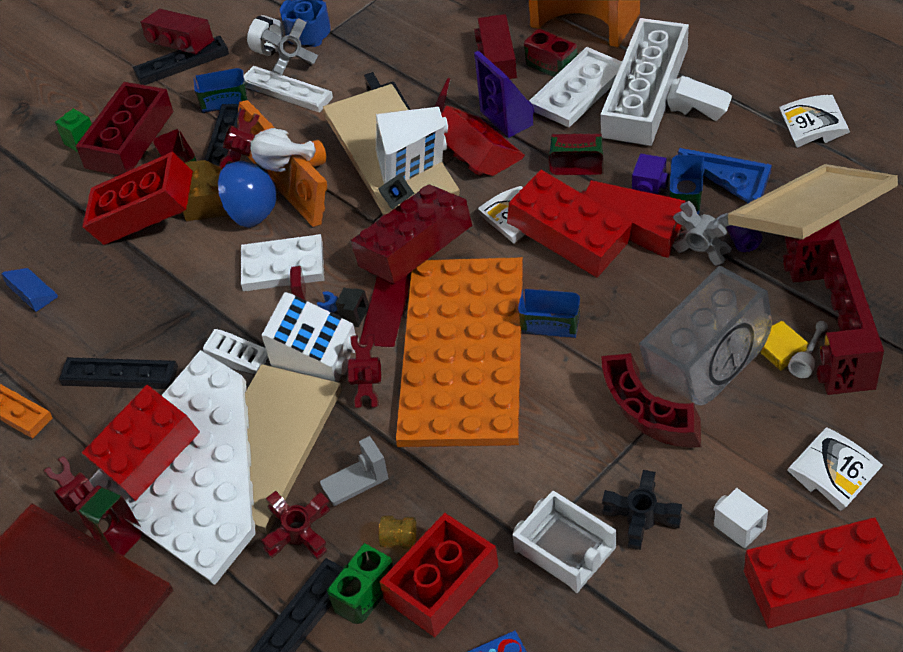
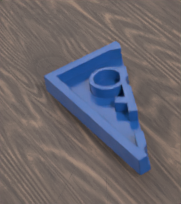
(738, 176)

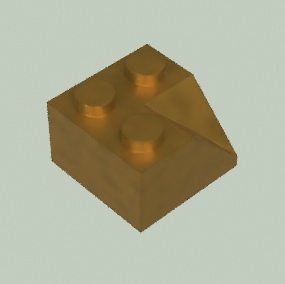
(204, 192)

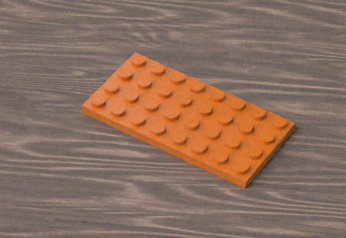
(462, 354)

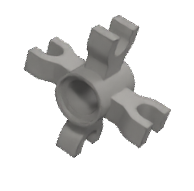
(276, 40)
(702, 233)

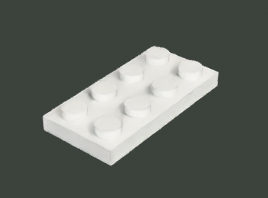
(576, 87)

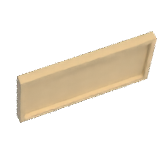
(355, 128)
(812, 201)
(284, 424)

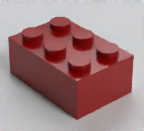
(141, 442)
(439, 574)

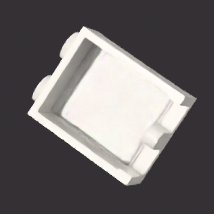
(564, 540)

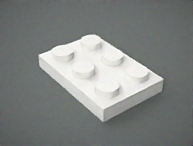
(270, 262)

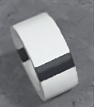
(256, 30)

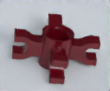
(239, 139)
(364, 370)
(72, 488)
(304, 535)

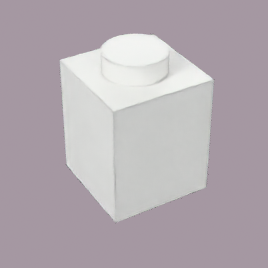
(740, 517)

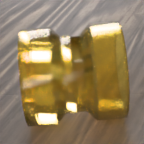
(397, 531)

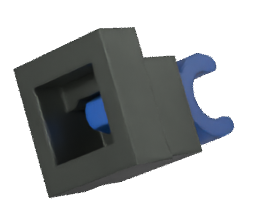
(396, 191)
(351, 304)

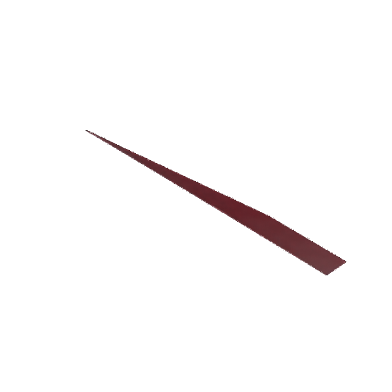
(389, 298)

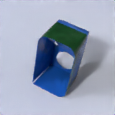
(220, 89)
(687, 168)
(537, 315)

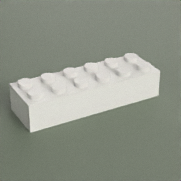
(644, 81)

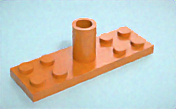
(300, 181)

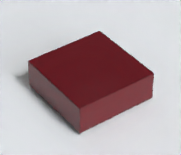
(297, 282)

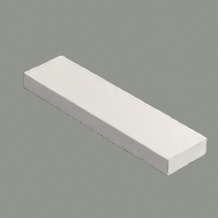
(287, 89)

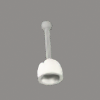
(802, 362)

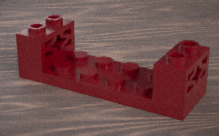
(855, 353)

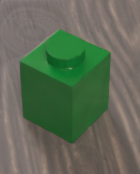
(73, 127)

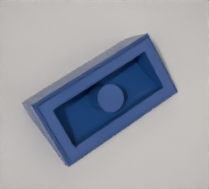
(29, 288)

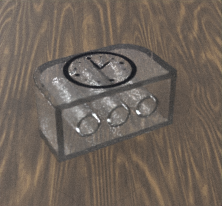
(709, 336)

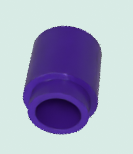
(744, 238)

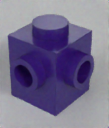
(650, 174)

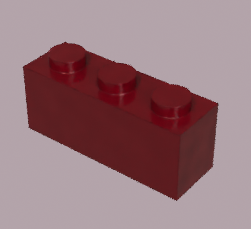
(177, 31)
(496, 43)

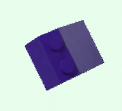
(501, 98)

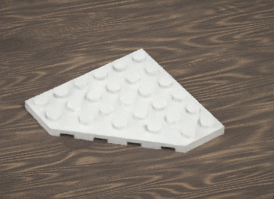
(206, 494)

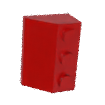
(478, 143)

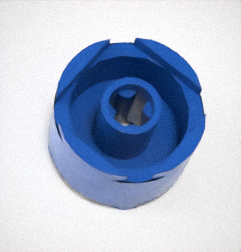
(310, 11)

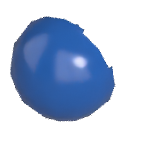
(246, 192)

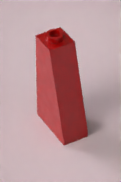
(649, 213)

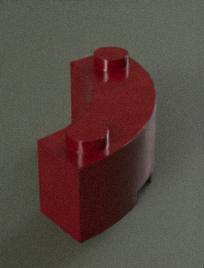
(655, 417)

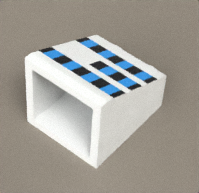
(410, 141)
(308, 339)

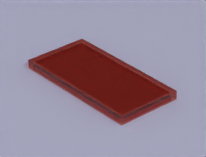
(76, 583)

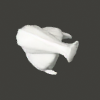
(273, 149)

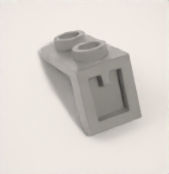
(358, 477)

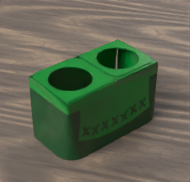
(360, 606)

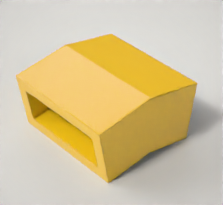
(782, 345)

